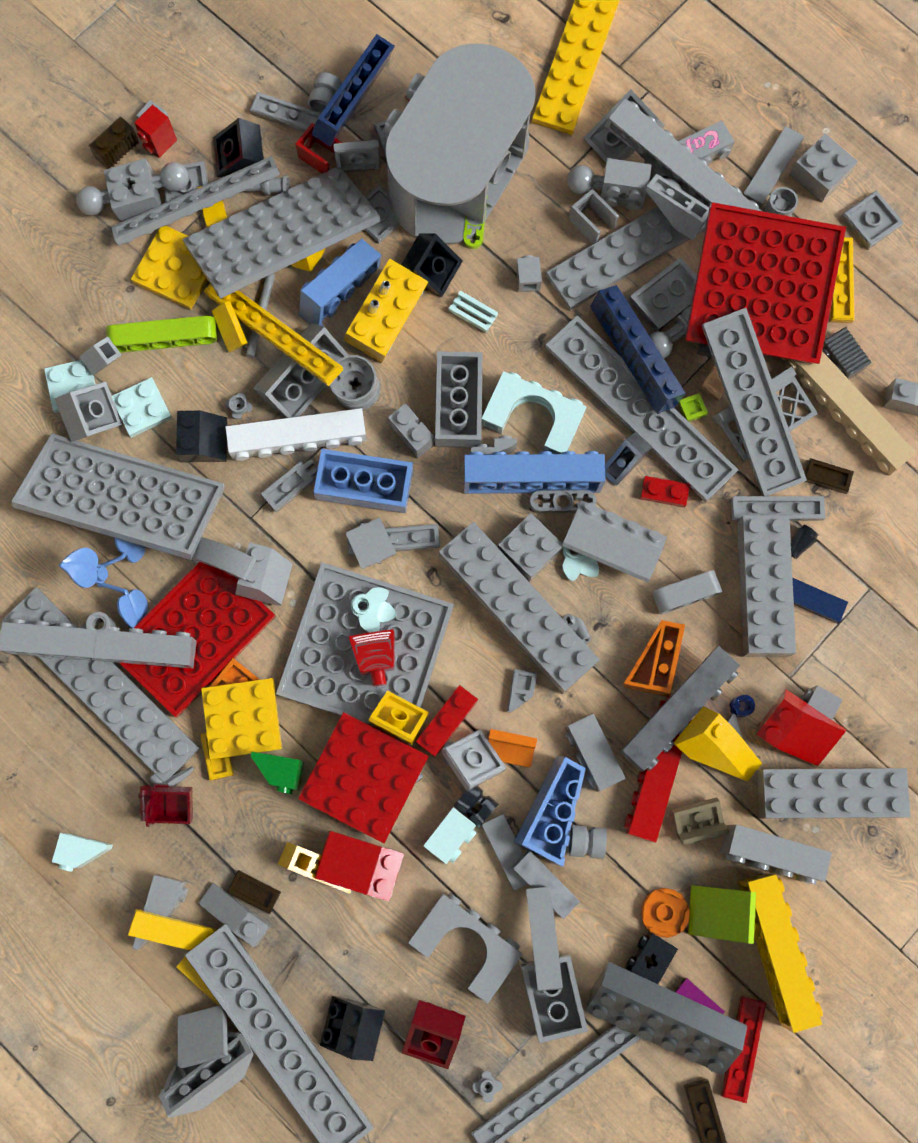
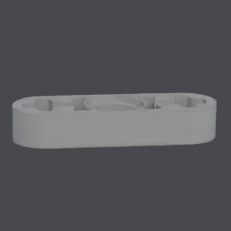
(556, 509)

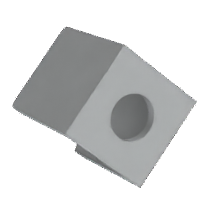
(600, 207)

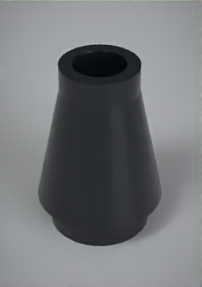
(802, 540)

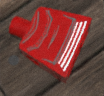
(375, 654)

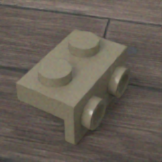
(699, 821)

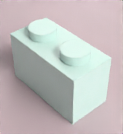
(450, 836)

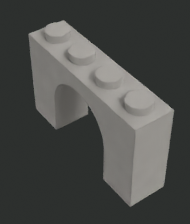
(500, 953)

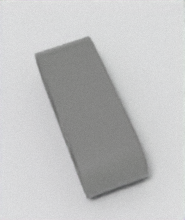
(687, 592)

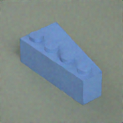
(337, 282)
(552, 812)

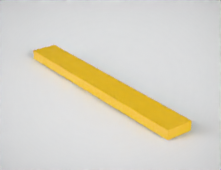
(280, 336)

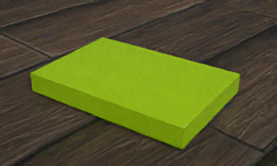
(722, 914)

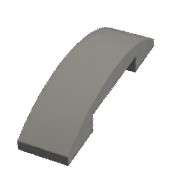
(223, 558)

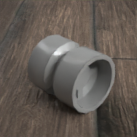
(323, 91)
(782, 202)
(587, 842)

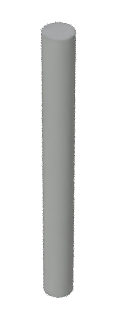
(264, 299)

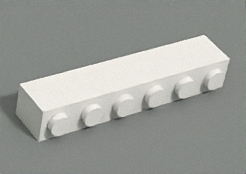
(295, 434)

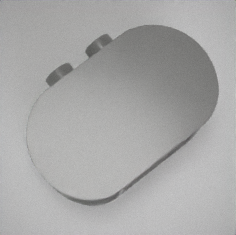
(458, 140)

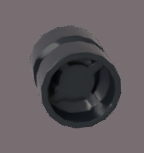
(469, 799)

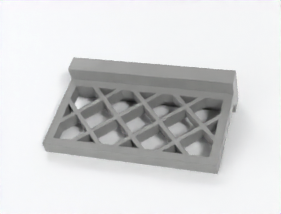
(779, 383)

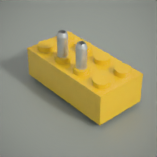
(385, 310)

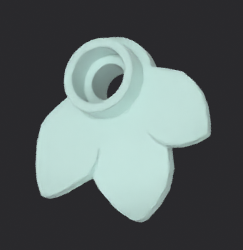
(577, 564)
(376, 610)

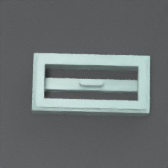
(475, 303)

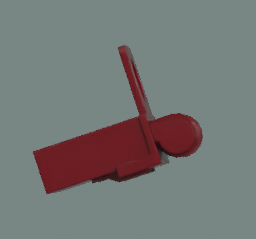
(166, 804)

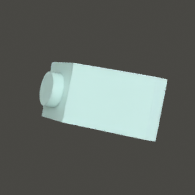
(77, 851)

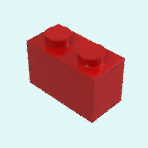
(155, 131)

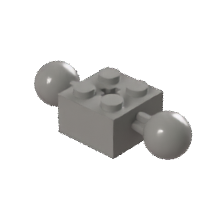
(620, 185)
(132, 189)

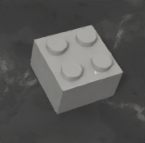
(823, 167)
(530, 547)

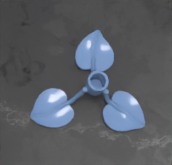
(84, 571)

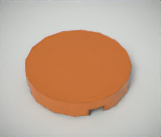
(665, 912)

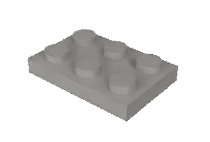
(666, 294)

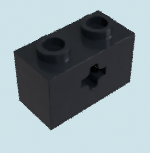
(662, 955)

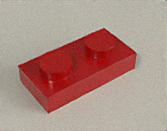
(664, 491)

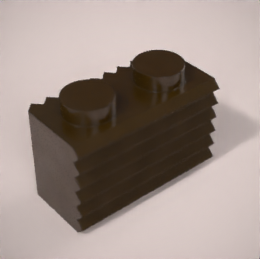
(114, 143)

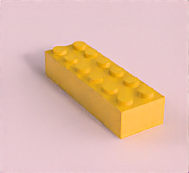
(781, 956)

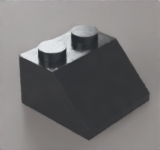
(237, 147)
(433, 262)
(201, 437)

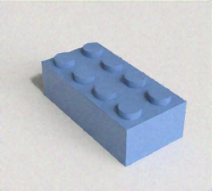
(363, 481)

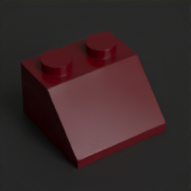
(433, 1034)

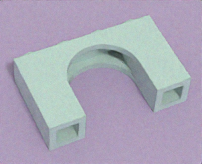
(513, 391)

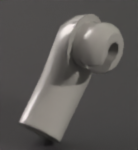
(578, 627)

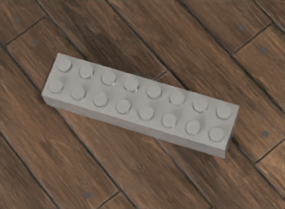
(518, 607)

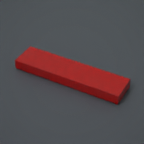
(739, 1074)

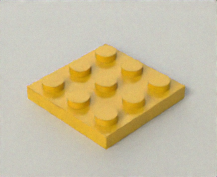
(170, 269)
(241, 718)

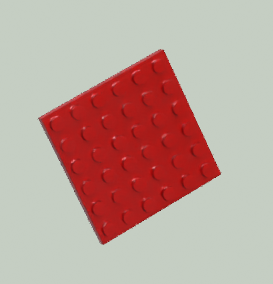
(773, 268)

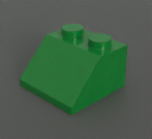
(280, 771)

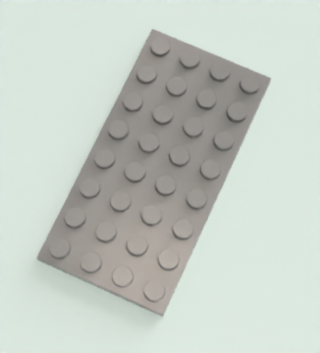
(280, 231)
(119, 496)

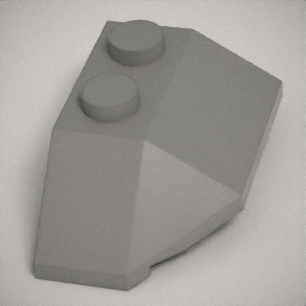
(201, 1084)

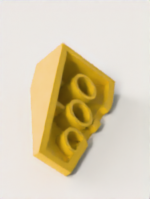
(717, 745)

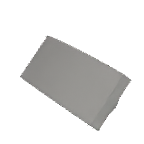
(502, 443)

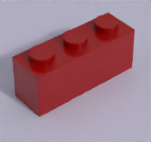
(447, 721)

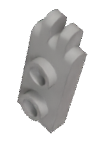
(290, 485)

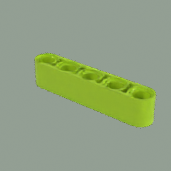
(163, 333)

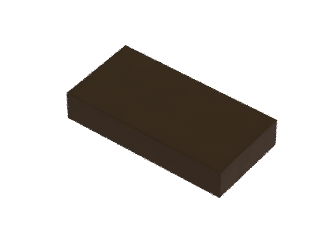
(828, 476)
(254, 892)

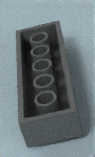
(666, 1018)

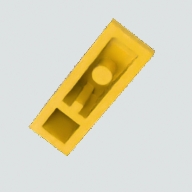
(303, 862)

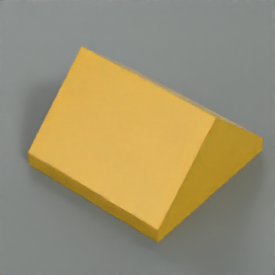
(398, 717)

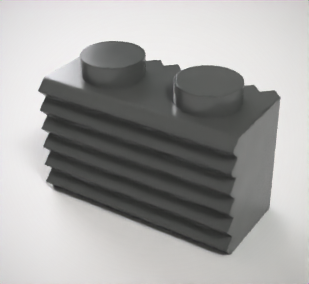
(846, 353)

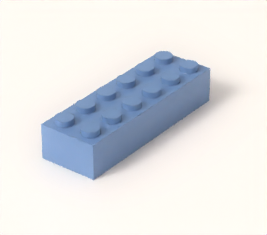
(533, 472)

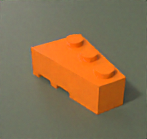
(658, 663)

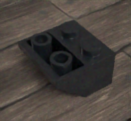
(352, 1028)

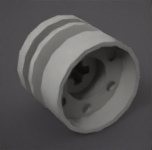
(356, 371)

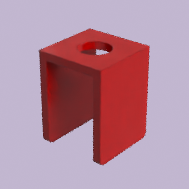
(310, 157)

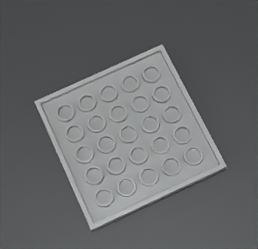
(322, 661)

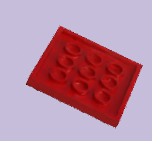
(363, 777)

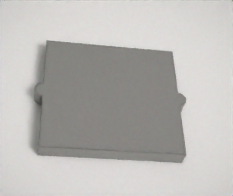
(370, 543)

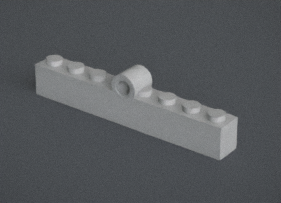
(97, 645)

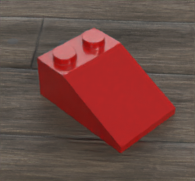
(799, 729)
(359, 866)

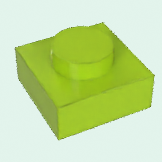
(693, 407)

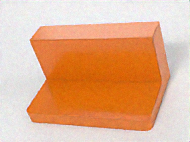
(512, 747)

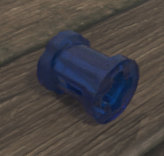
(749, 706)

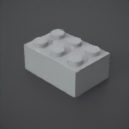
(557, 1011)

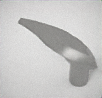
(174, 779)

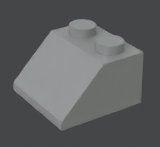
(88, 411)
(267, 577)

